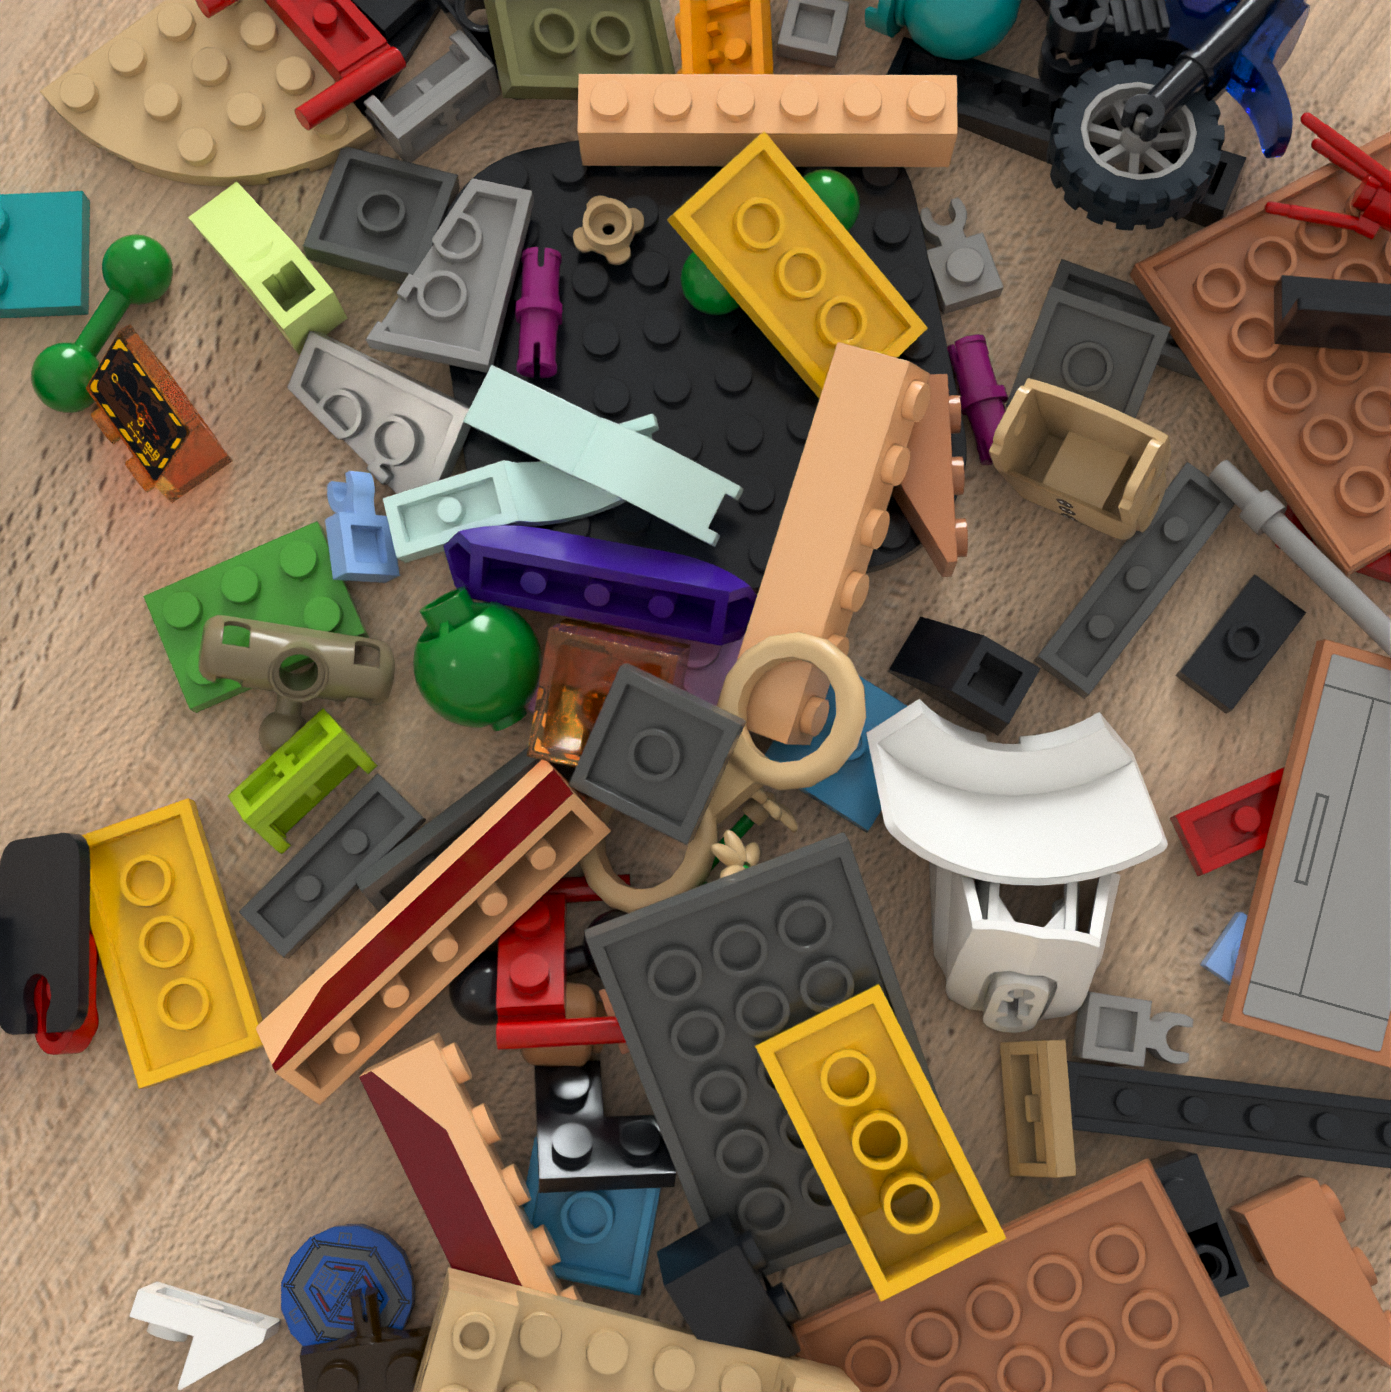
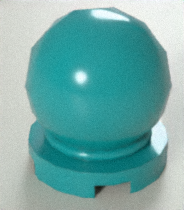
(947, 26)

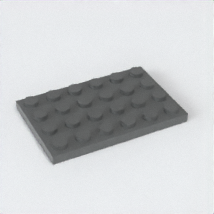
(710, 981)

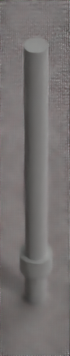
(1266, 515)

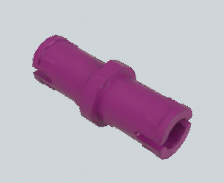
(539, 312)
(980, 394)

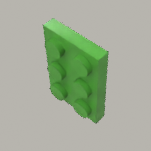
(273, 583)

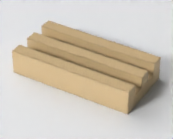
(1038, 1108)

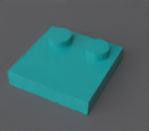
(44, 254)

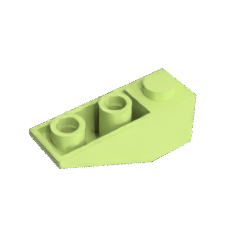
(269, 266)

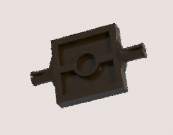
(367, 1358)

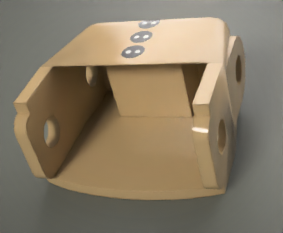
(1082, 459)

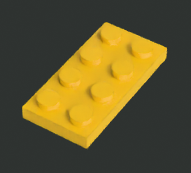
(792, 264)
(169, 945)

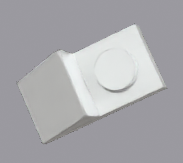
(218, 1328)

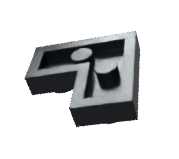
(589, 1151)

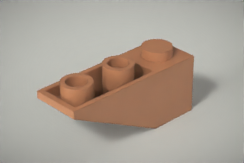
(935, 478)
(1303, 1250)

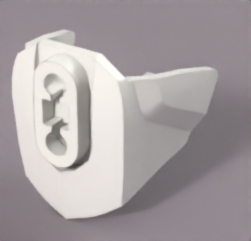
(1010, 966)

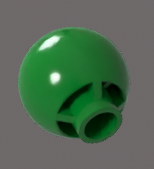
(476, 661)

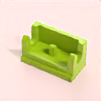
(298, 778)

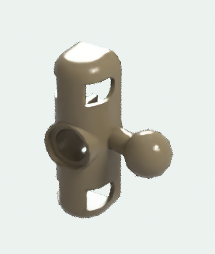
(259, 667)

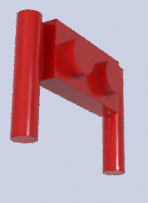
(340, 42)
(535, 977)

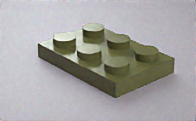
(550, 42)

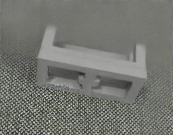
(435, 100)

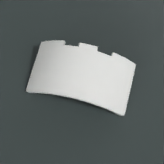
(1014, 813)

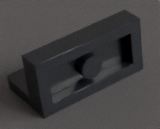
(1332, 314)

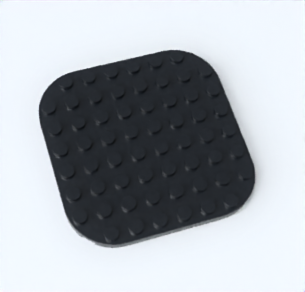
(709, 380)

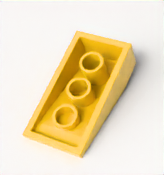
(880, 1142)

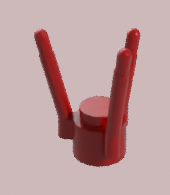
(1371, 197)

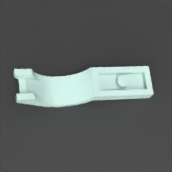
(601, 453)
(494, 496)

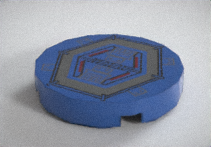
(333, 1266)

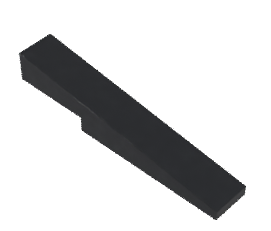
(1020, 115)

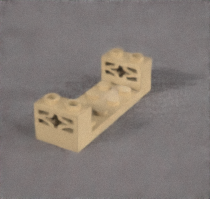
(529, 1340)

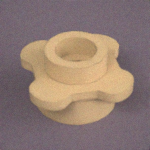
(608, 212)

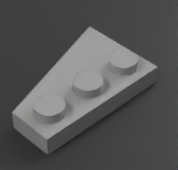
(464, 284)
(388, 418)

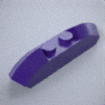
(601, 582)

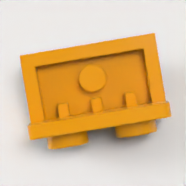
(725, 36)

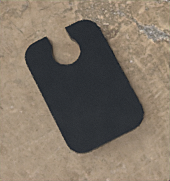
(44, 931)

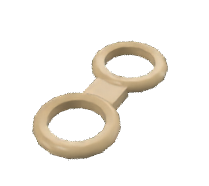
(747, 766)

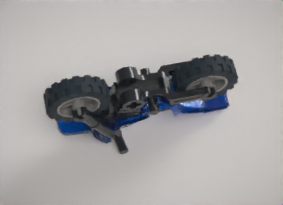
(1160, 82)

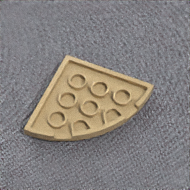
(206, 97)

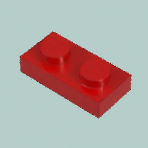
(1228, 824)

